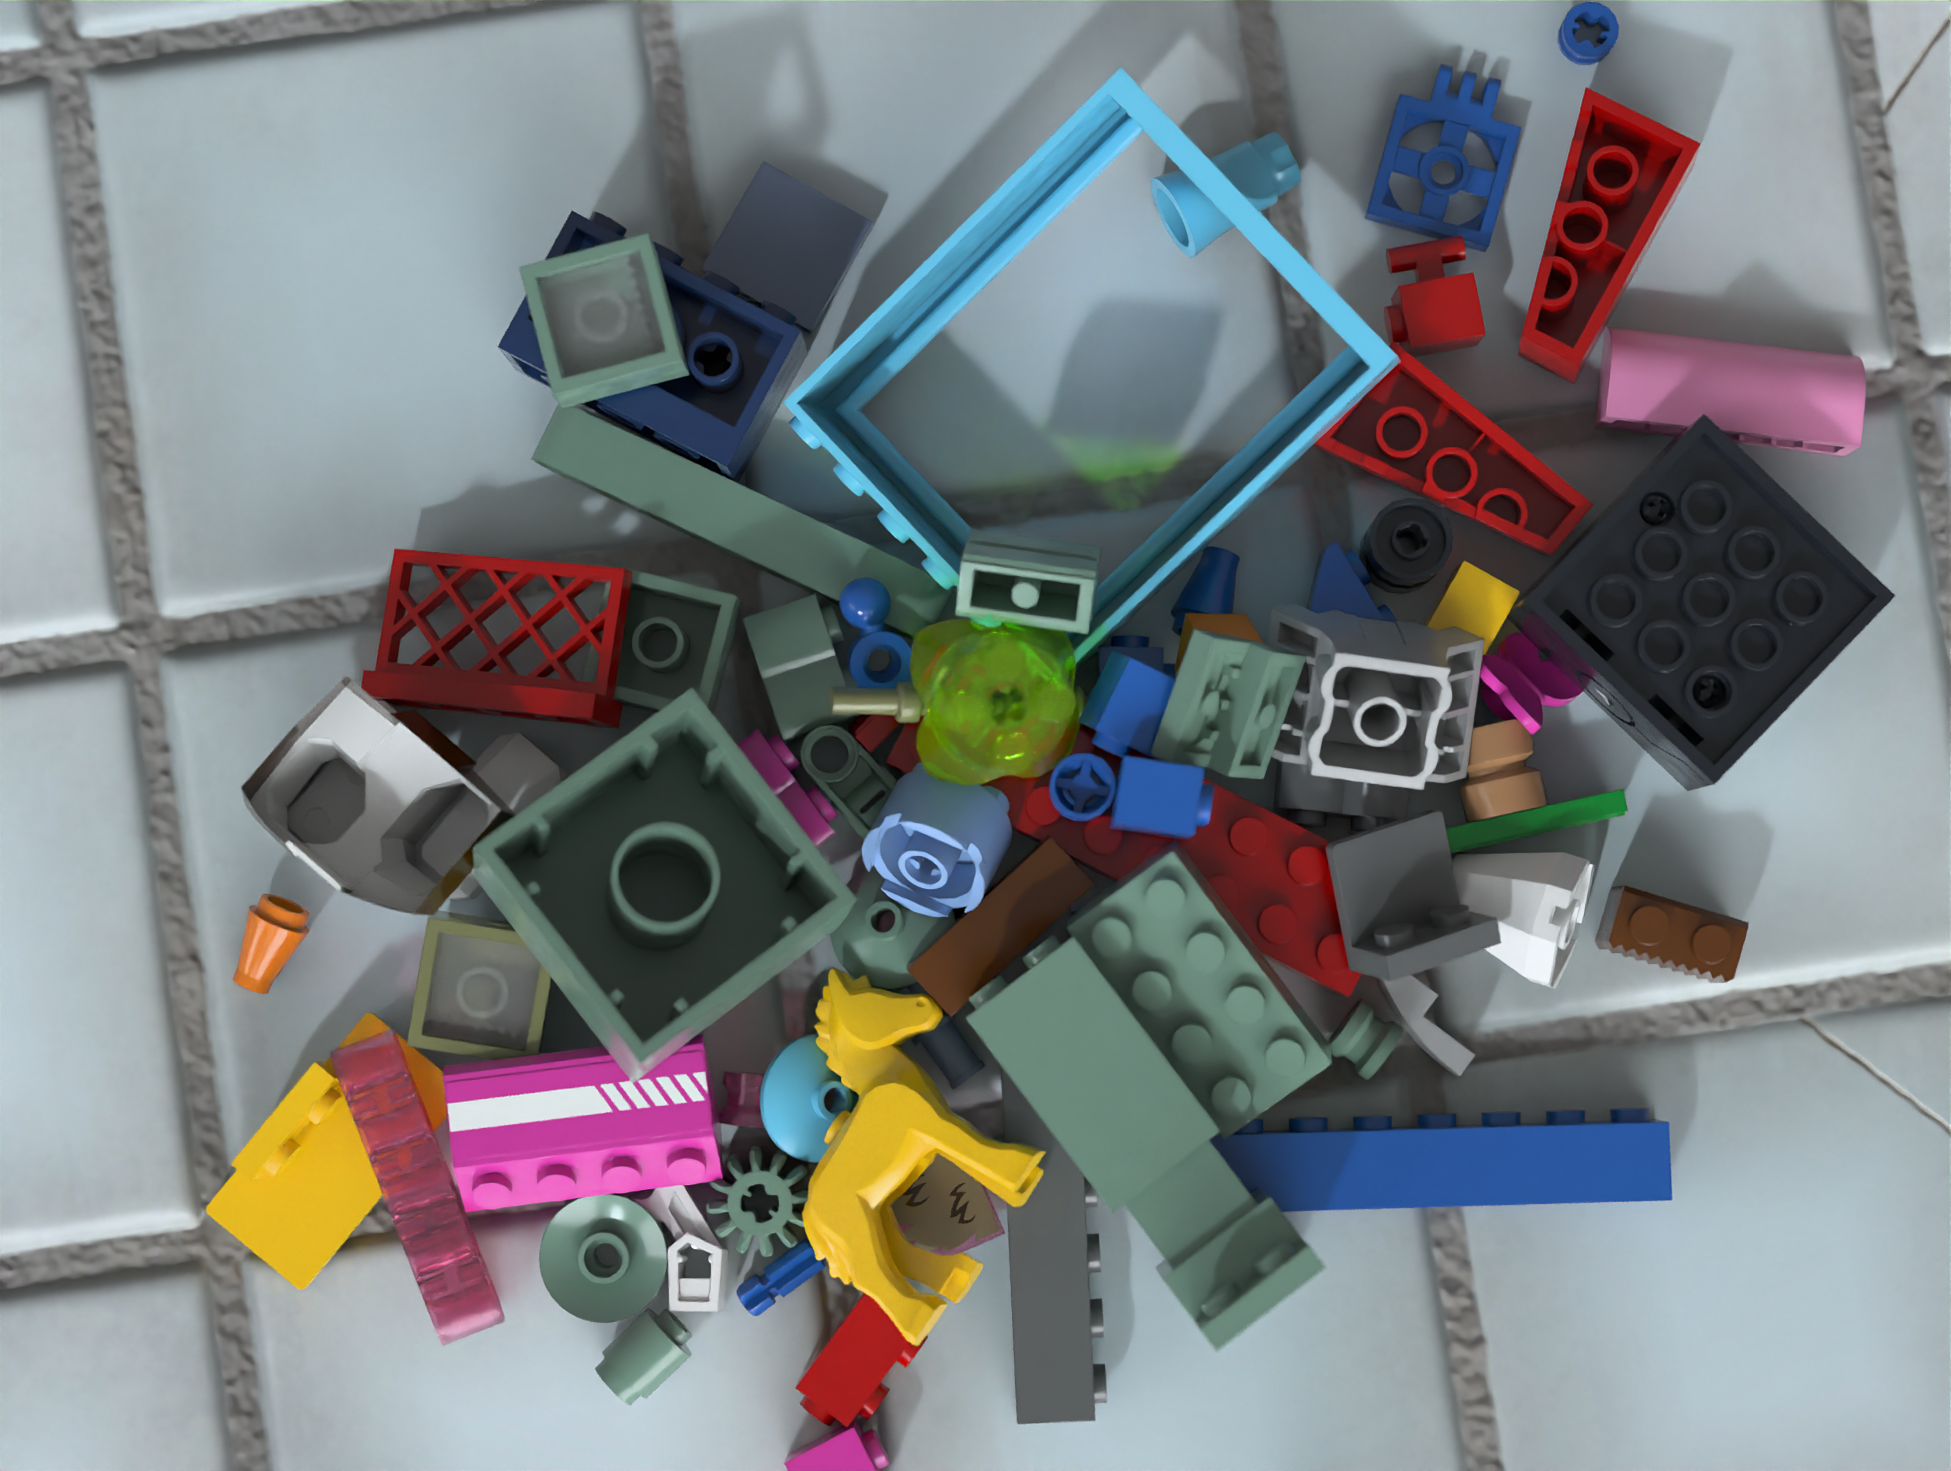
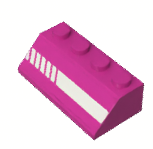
(580, 1126)

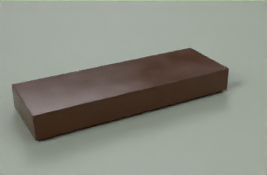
(1000, 925)

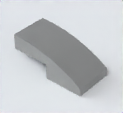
(1409, 1002)

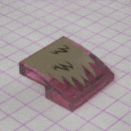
(947, 1210)

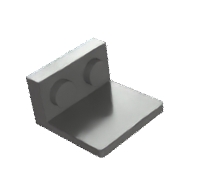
(1403, 899)

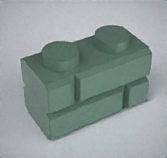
(1028, 581)

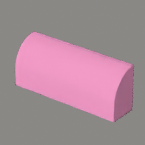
(1744, 388)

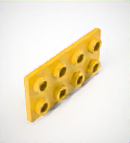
(306, 1171)

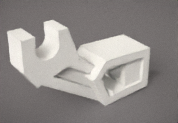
(689, 1227)

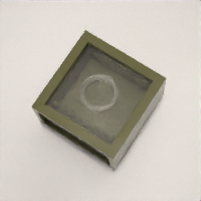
(478, 990)

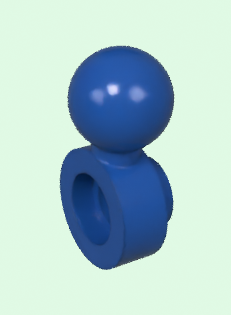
(865, 606)

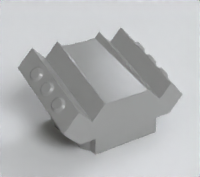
(1378, 697)

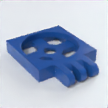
(1459, 115)

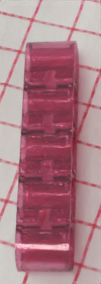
(417, 1186)

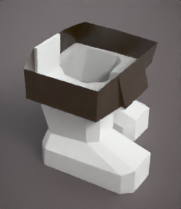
(390, 800)

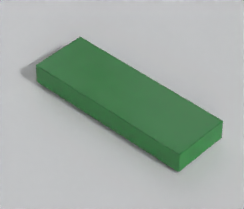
(1536, 821)

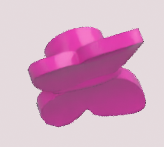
(1520, 683)

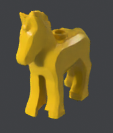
(887, 1147)

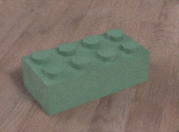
(1200, 988)

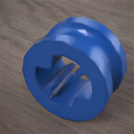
(1591, 14)

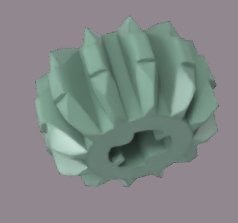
(748, 1218)

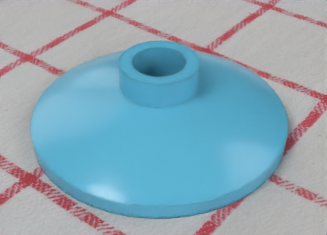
(794, 1099)

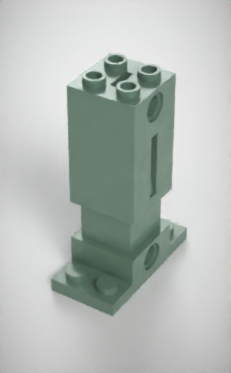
(1141, 1138)

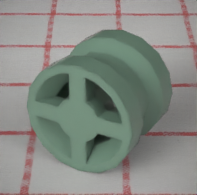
(1365, 1039)

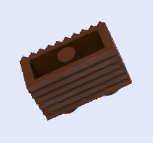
(1671, 934)

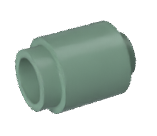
(644, 1355)

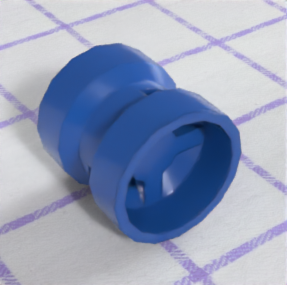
(1089, 783)

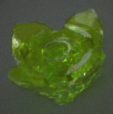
(956, 672)

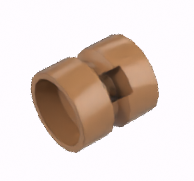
(1499, 774)

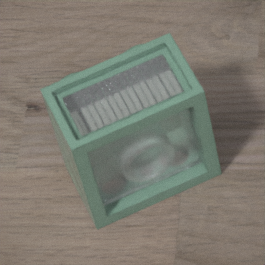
(604, 320)

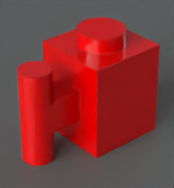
(1436, 310)

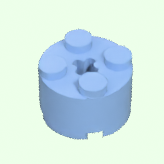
(938, 843)

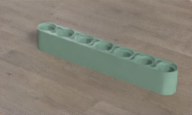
(732, 517)

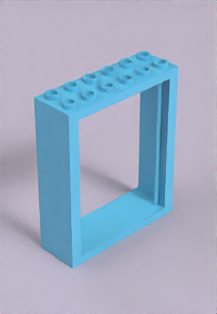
(833, 395)

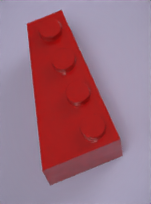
(1606, 215)
(1451, 454)

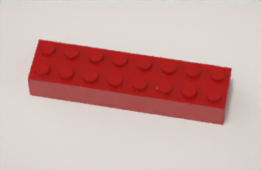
(1257, 862)

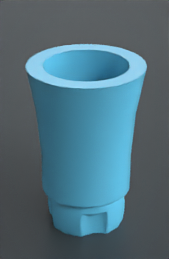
(1256, 168)

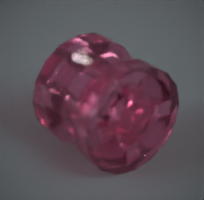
(742, 1099)

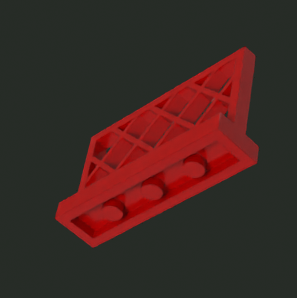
(506, 692)

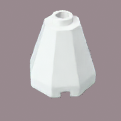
(1534, 903)

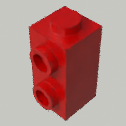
(853, 1363)

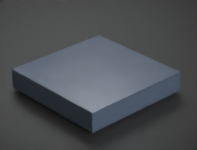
(788, 245)

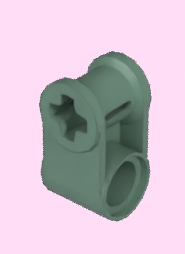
(854, 783)

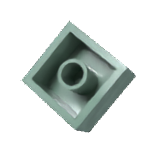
(671, 642)

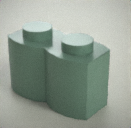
(799, 664)

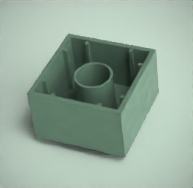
(661, 884)

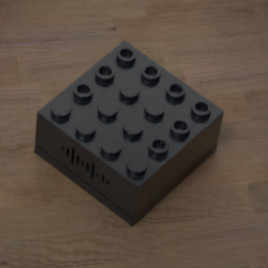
(1699, 605)

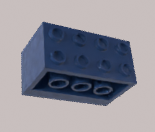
(697, 415)

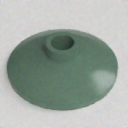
(885, 954)
(577, 1276)

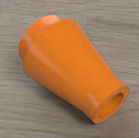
(269, 940)

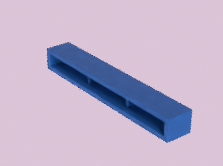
(1454, 1163)

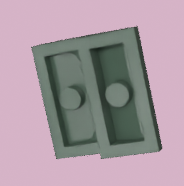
(1228, 704)

